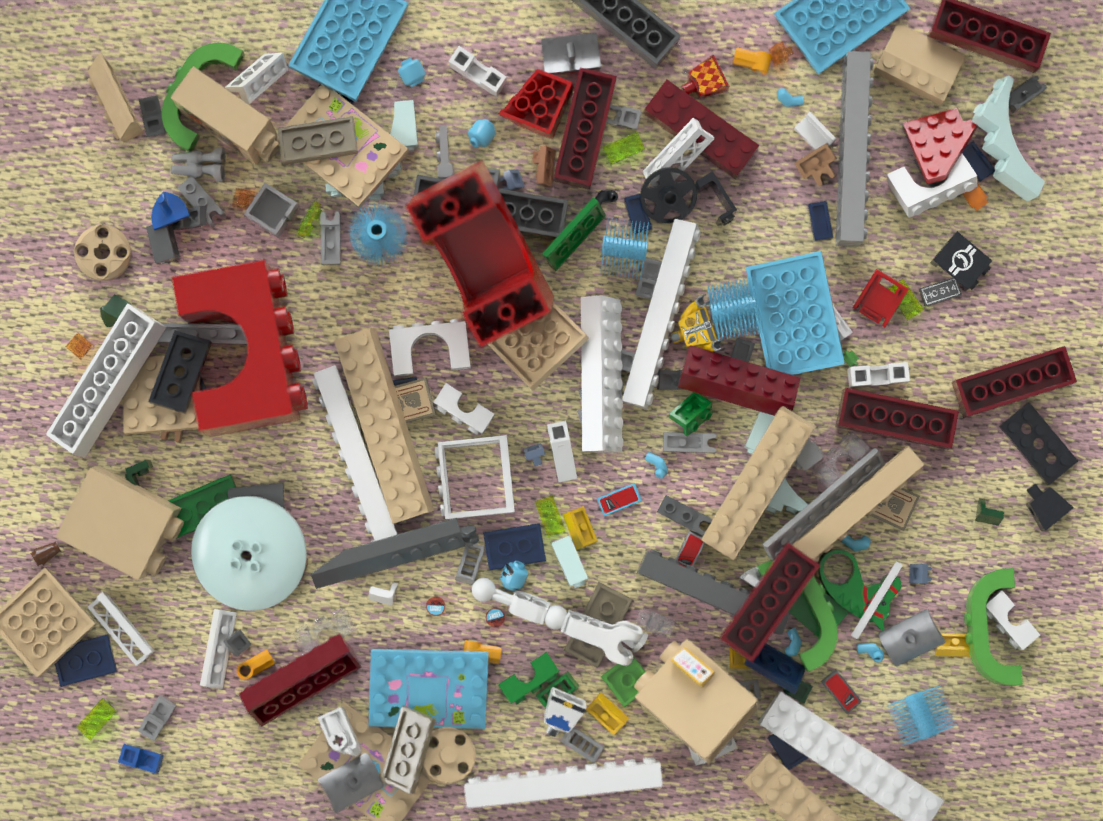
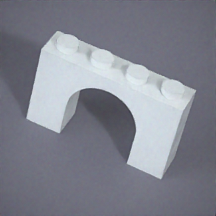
(917, 199)
(403, 340)

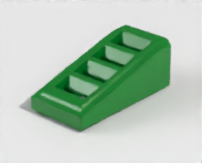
(570, 680)

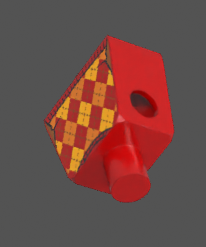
(706, 79)

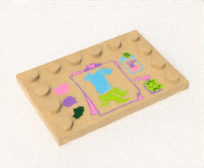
(356, 174)
(384, 804)

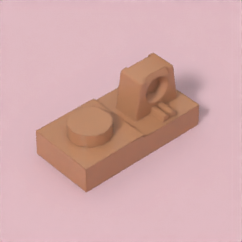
(545, 158)

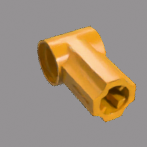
(755, 61)
(493, 651)
(257, 664)

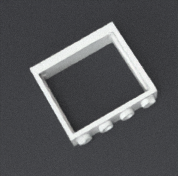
(442, 473)

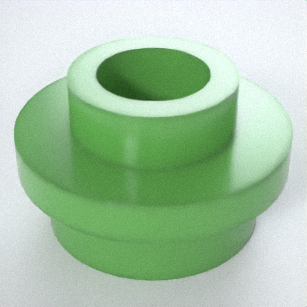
(850, 358)

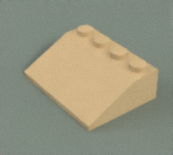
(919, 64)
(114, 99)

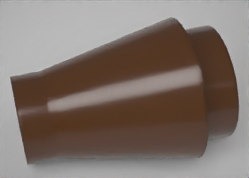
(44, 553)

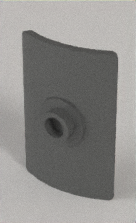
(272, 492)

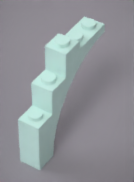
(404, 131)
(1000, 143)
(785, 495)

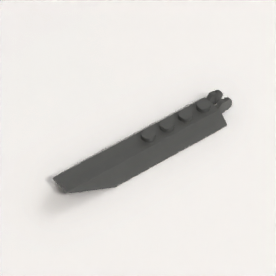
(394, 552)

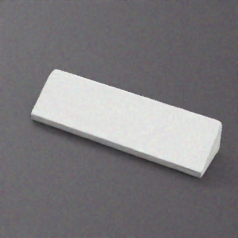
(217, 652)

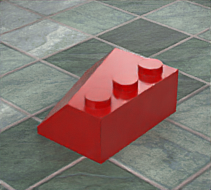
(539, 103)

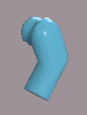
(660, 464)
(857, 545)
(872, 649)

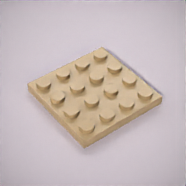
(540, 346)
(143, 417)
(43, 622)

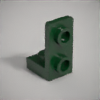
(140, 469)

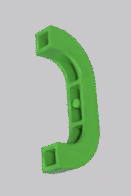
(201, 58)
(822, 611)
(977, 628)

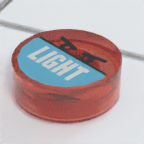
(435, 606)
(495, 617)

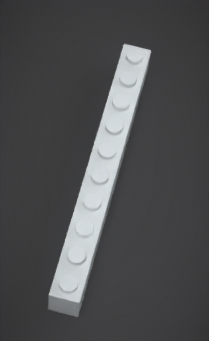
(661, 313)
(354, 453)

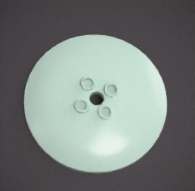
(265, 532)

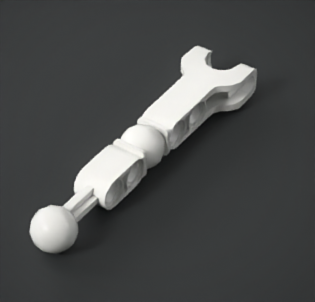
(572, 623)

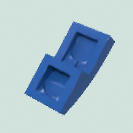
(140, 758)

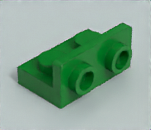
(692, 413)

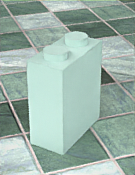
(569, 562)

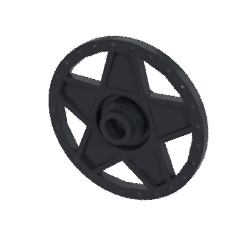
(668, 195)

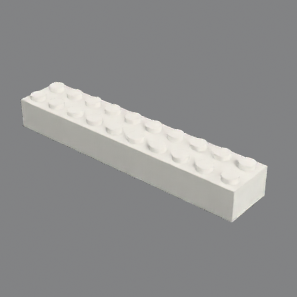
(849, 760)
(562, 784)

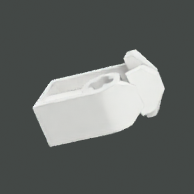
(338, 724)

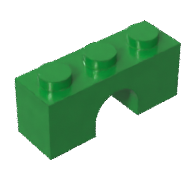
(544, 670)

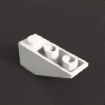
(562, 451)

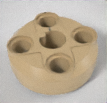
(93, 260)
(448, 756)

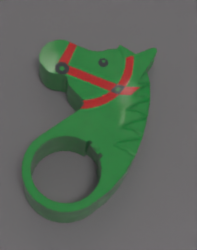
(853, 593)

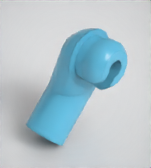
(787, 100)
(795, 644)

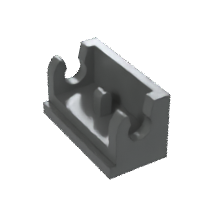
(1025, 93)
(163, 244)

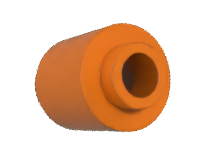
(976, 197)

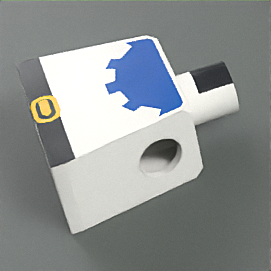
(562, 711)

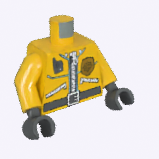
(697, 327)

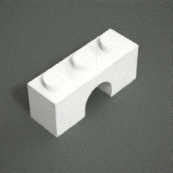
(472, 69)
(878, 375)
(476, 420)
(1020, 635)

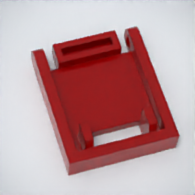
(880, 301)

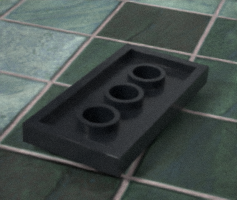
(188, 381)
(1051, 442)

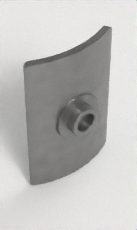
(570, 53)
(911, 638)
(351, 782)

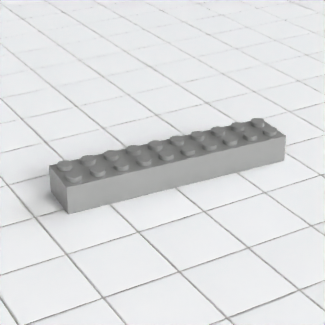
(853, 149)

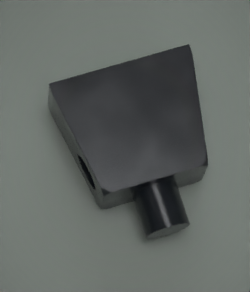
(1047, 506)

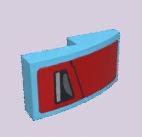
(619, 499)

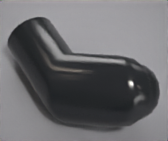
(606, 196)

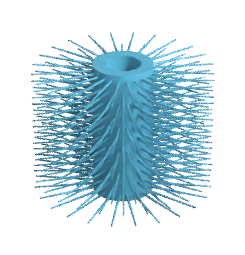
(380, 241)
(625, 248)
(733, 309)
(921, 715)

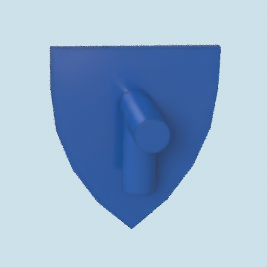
(168, 210)

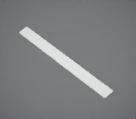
(876, 600)

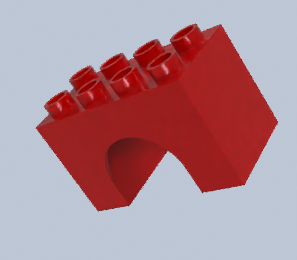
(483, 252)
(265, 387)

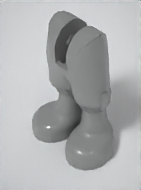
(196, 169)

